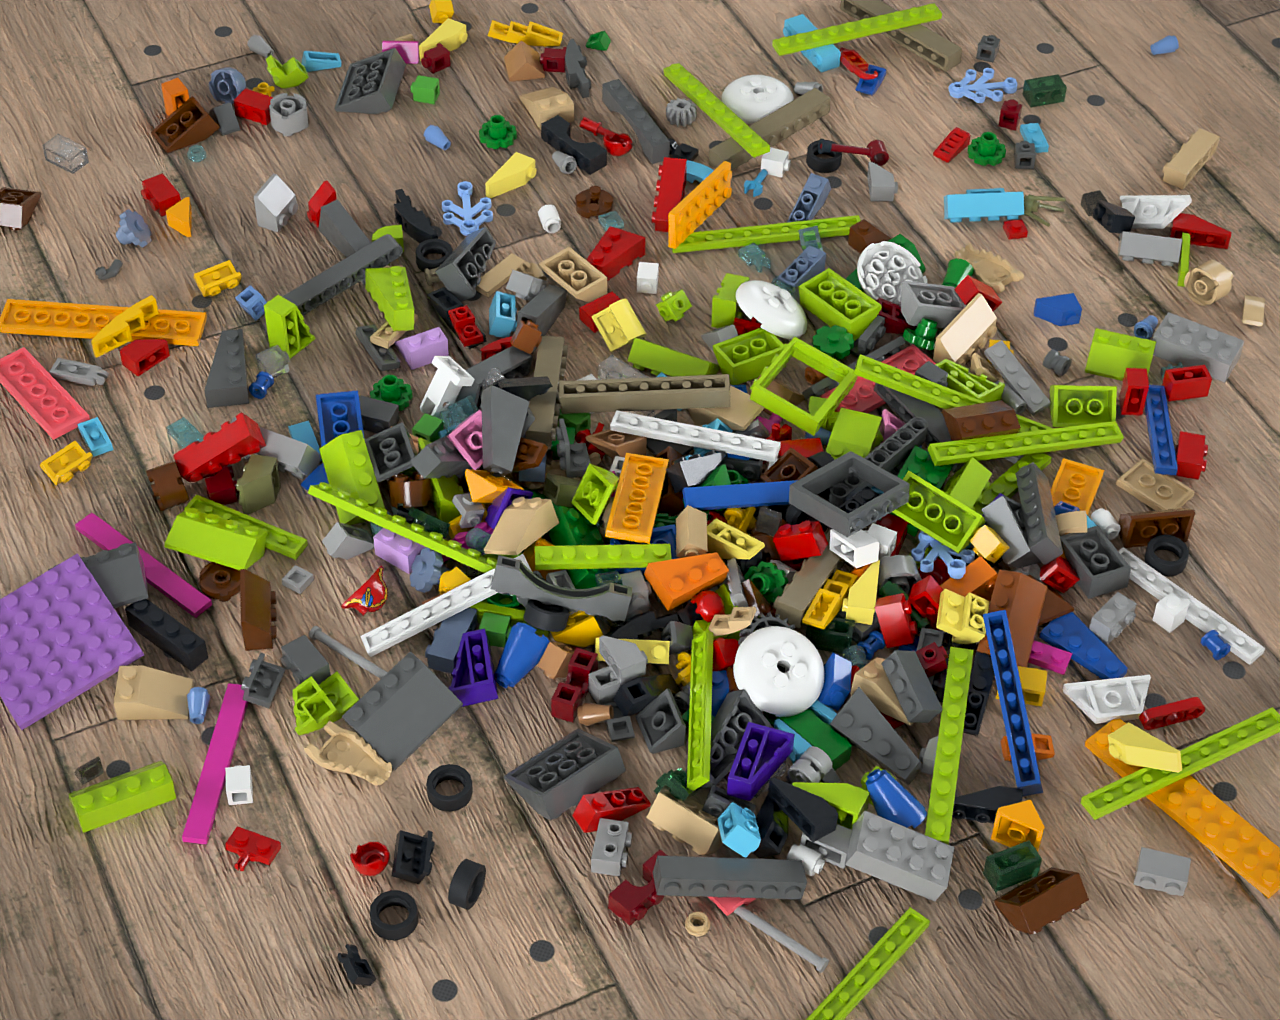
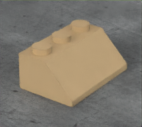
(575, 275)
(686, 822)

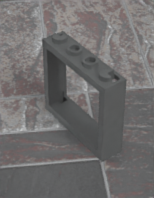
(805, 490)

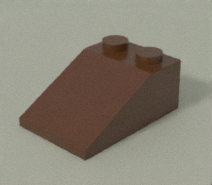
(185, 127)
(17, 207)

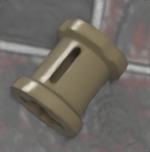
(429, 276)

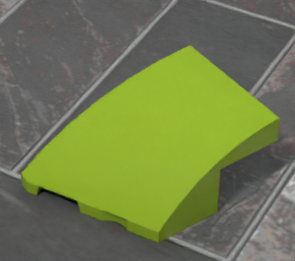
(321, 703)

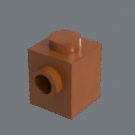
(526, 336)

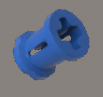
(261, 385)
(1215, 644)
(873, 645)

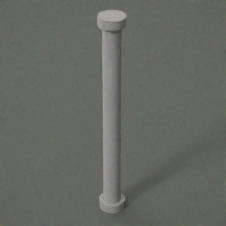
(316, 633)
(820, 963)

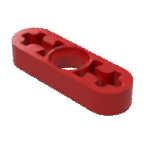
(1172, 713)

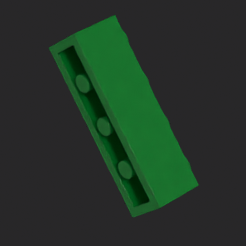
(817, 735)

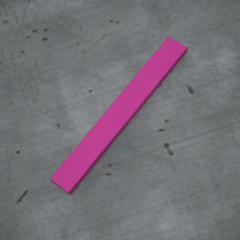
(156, 573)
(213, 773)

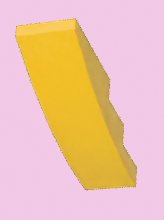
(531, 35)
(121, 327)
(829, 599)

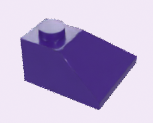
(501, 502)

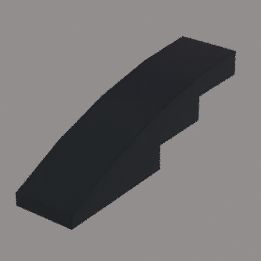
(442, 302)

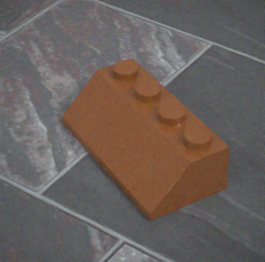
(1023, 603)

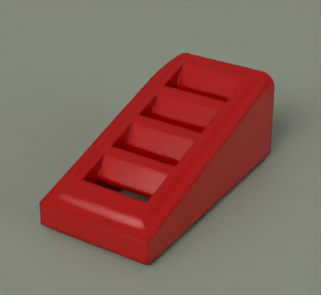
(953, 144)

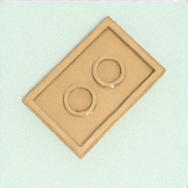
(1153, 489)

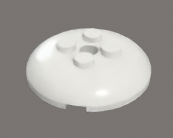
(756, 97)
(884, 268)
(773, 308)
(768, 687)

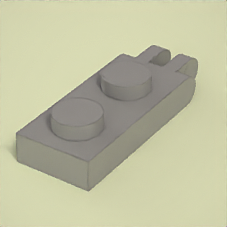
(78, 372)

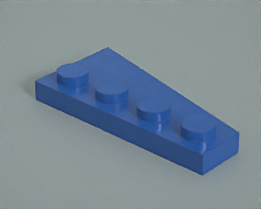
(1086, 648)

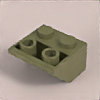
(259, 483)

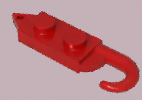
(856, 64)

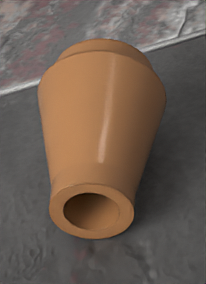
(594, 713)

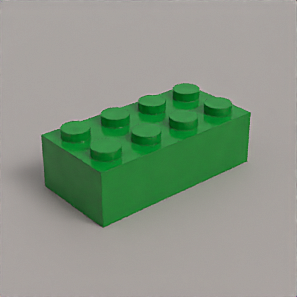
(921, 464)
(577, 530)

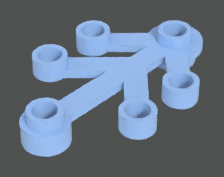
(982, 89)
(468, 225)
(956, 567)

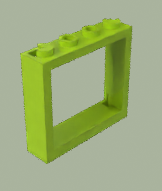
(816, 360)

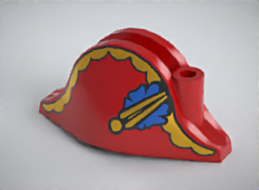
(370, 595)

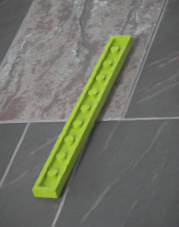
(856, 29)
(717, 110)
(764, 234)
(925, 389)
(1025, 443)
(1005, 484)
(398, 525)
(949, 745)
(1192, 758)

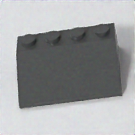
(372, 84)
(119, 574)
(402, 710)
(566, 772)

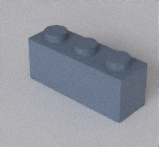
(447, 639)

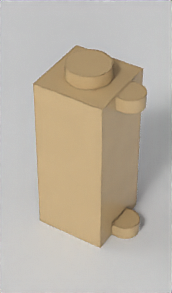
(691, 533)

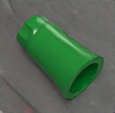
(957, 271)

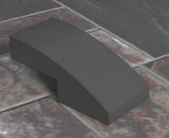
(620, 726)

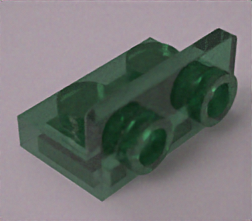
(429, 522)
(677, 783)

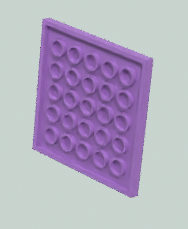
(58, 641)

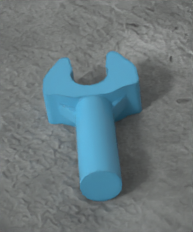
(756, 184)

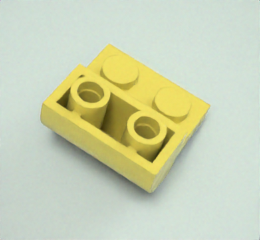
(618, 325)
(962, 616)

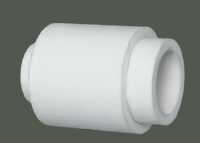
(549, 218)
(1106, 523)
(810, 858)

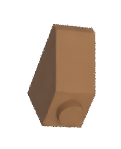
(556, 659)

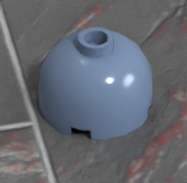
(226, 84)

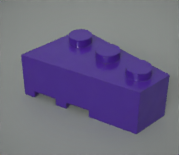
(474, 672)
(757, 759)

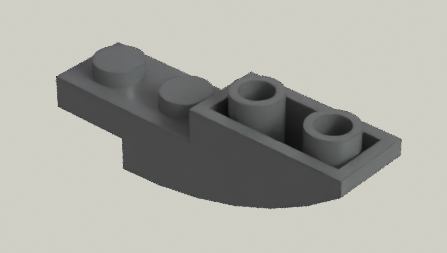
(575, 69)

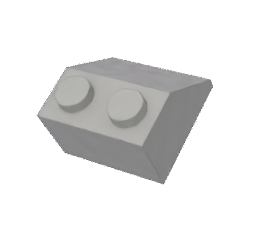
(274, 204)

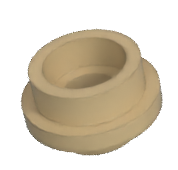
(697, 918)

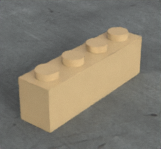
(1190, 158)

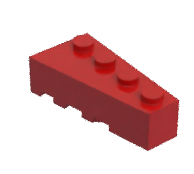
(670, 189)
(220, 448)

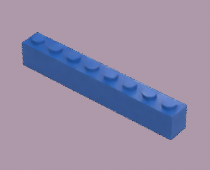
(1012, 703)

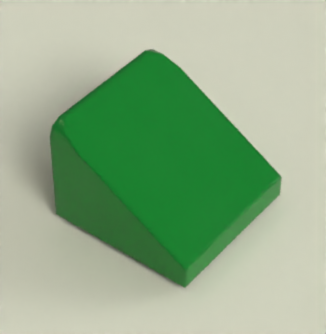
(598, 41)

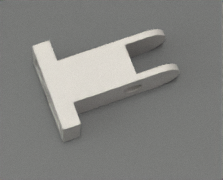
(444, 386)

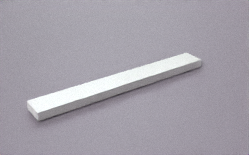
(695, 436)
(431, 612)
(1197, 612)

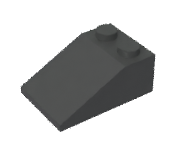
(391, 451)
(1095, 562)

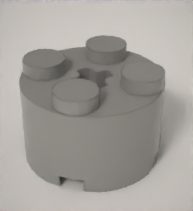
(288, 113)
(898, 570)

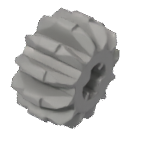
(681, 112)

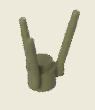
(1032, 205)

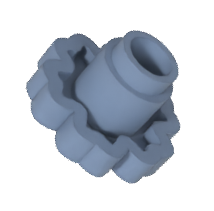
(133, 229)
(427, 570)

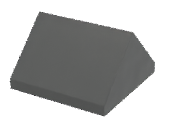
(662, 724)

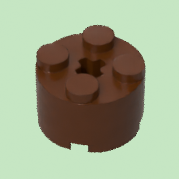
(168, 485)
(410, 490)

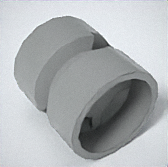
(811, 766)

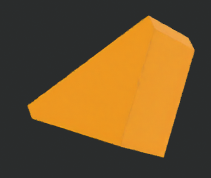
(180, 217)

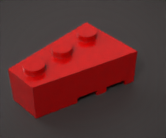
(616, 251)

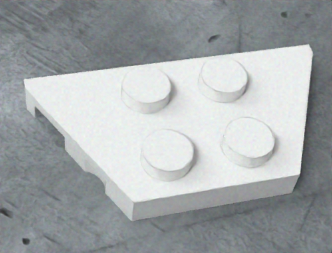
(1154, 210)
(1110, 698)

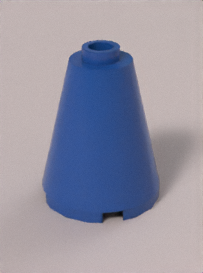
(520, 654)
(893, 800)

